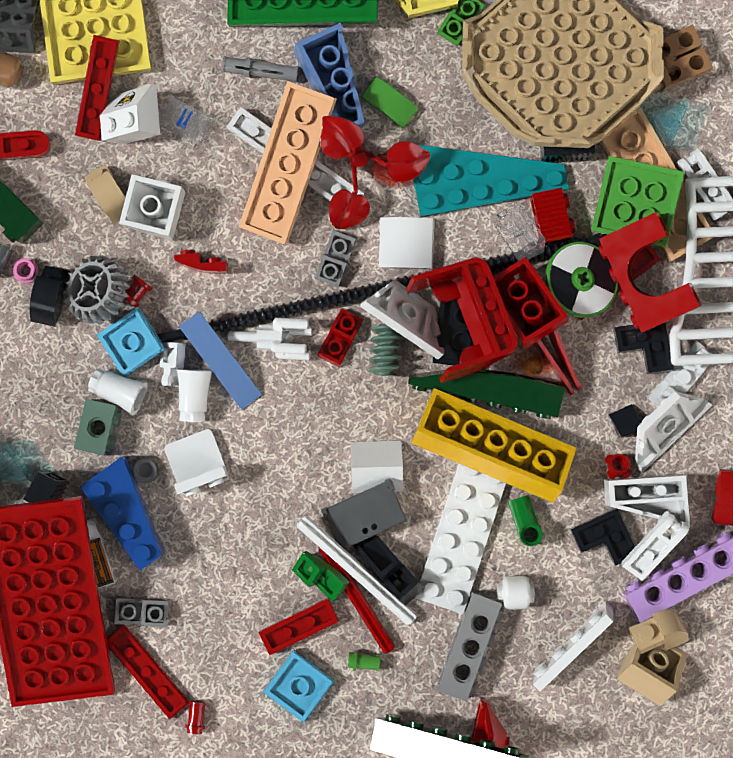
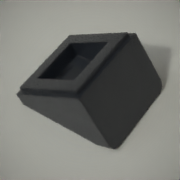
(625, 421)

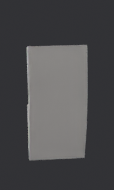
(335, 258)
(141, 612)

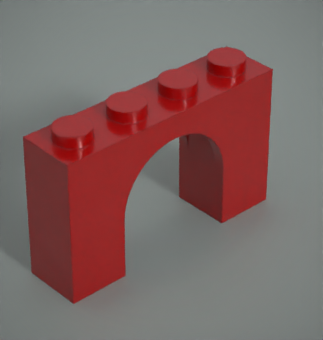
(621, 251)

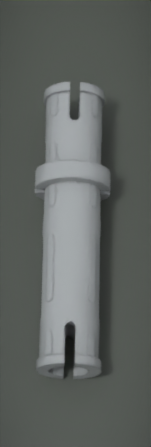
(260, 69)

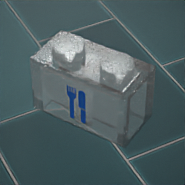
(185, 122)

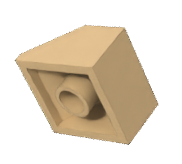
(654, 672)

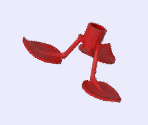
(345, 138)

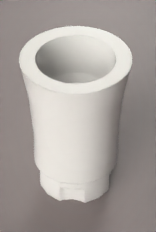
(118, 390)
(193, 394)

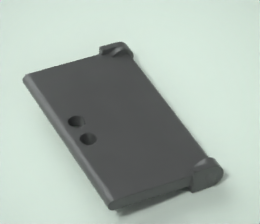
(372, 509)

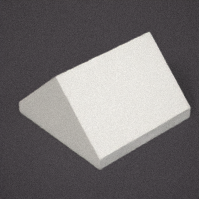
(375, 463)

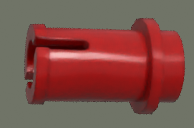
(195, 717)

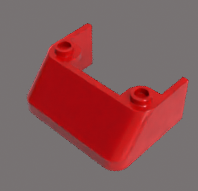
(482, 309)

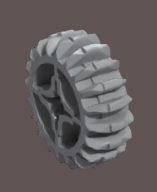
(96, 283)

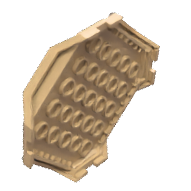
(561, 67)

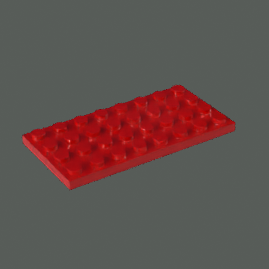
(50, 605)

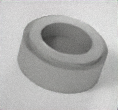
(145, 470)

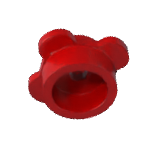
(620, 459)

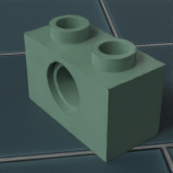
(86, 437)

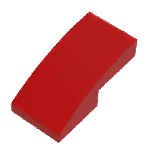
(193, 261)
(340, 337)
(723, 506)

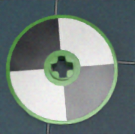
(564, 284)

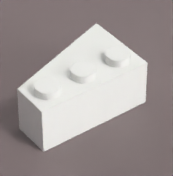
(649, 495)

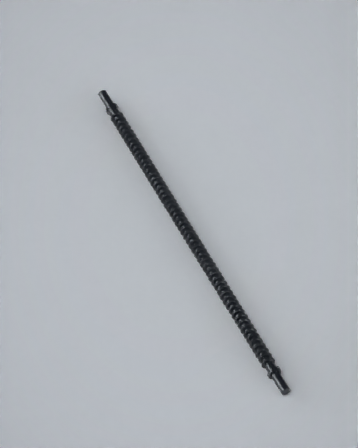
(356, 294)

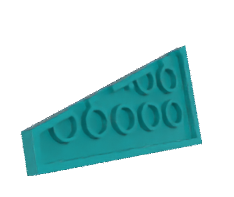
(474, 179)

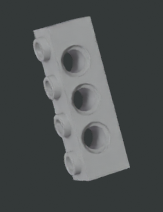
(464, 686)

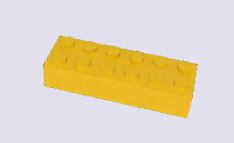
(494, 445)

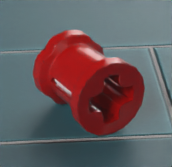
(144, 287)

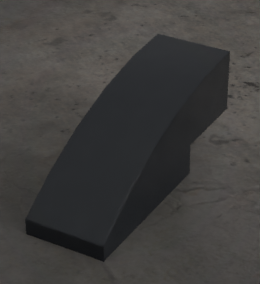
(389, 568)

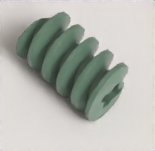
(385, 351)

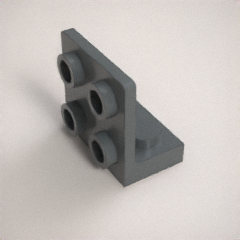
(17, 25)

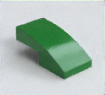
(317, 572)

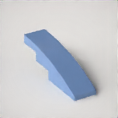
(220, 360)

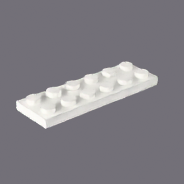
(460, 539)

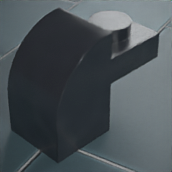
(46, 296)

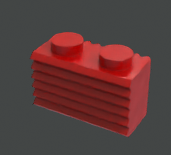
(551, 215)

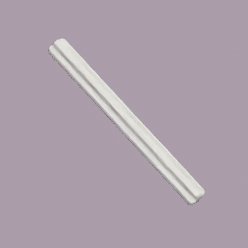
(356, 569)

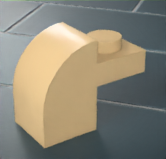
(106, 192)
(662, 629)

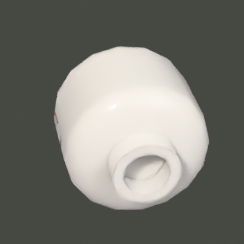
(516, 592)

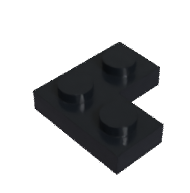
(652, 342)
(605, 529)

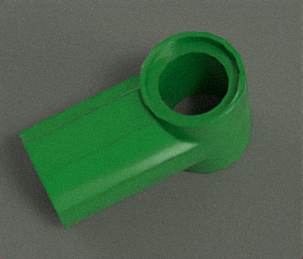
(525, 517)

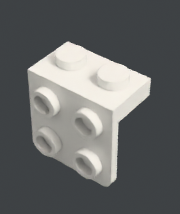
(196, 462)

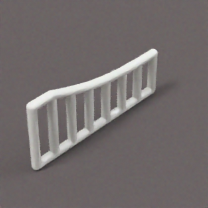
(692, 258)

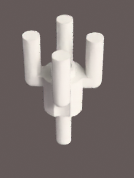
(277, 338)

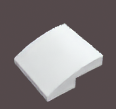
(406, 243)

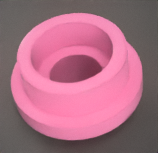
(18, 267)

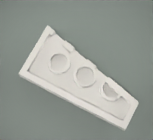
(574, 646)

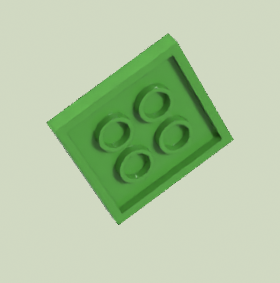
(635, 191)

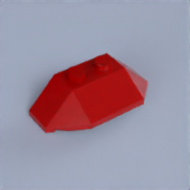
(488, 726)

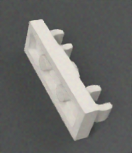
(681, 377)

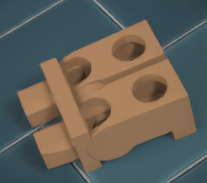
(677, 64)

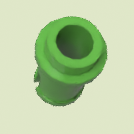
(363, 661)

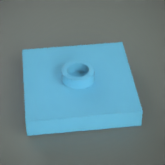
(131, 341)
(298, 686)

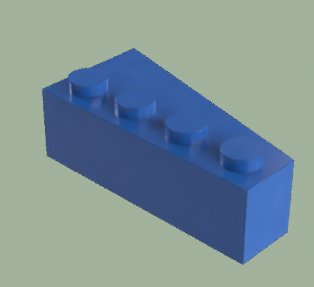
(122, 507)

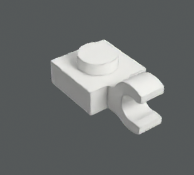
(171, 360)

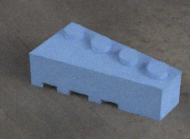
(327, 74)

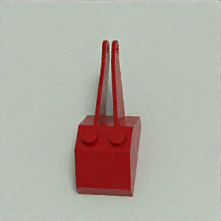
(535, 315)

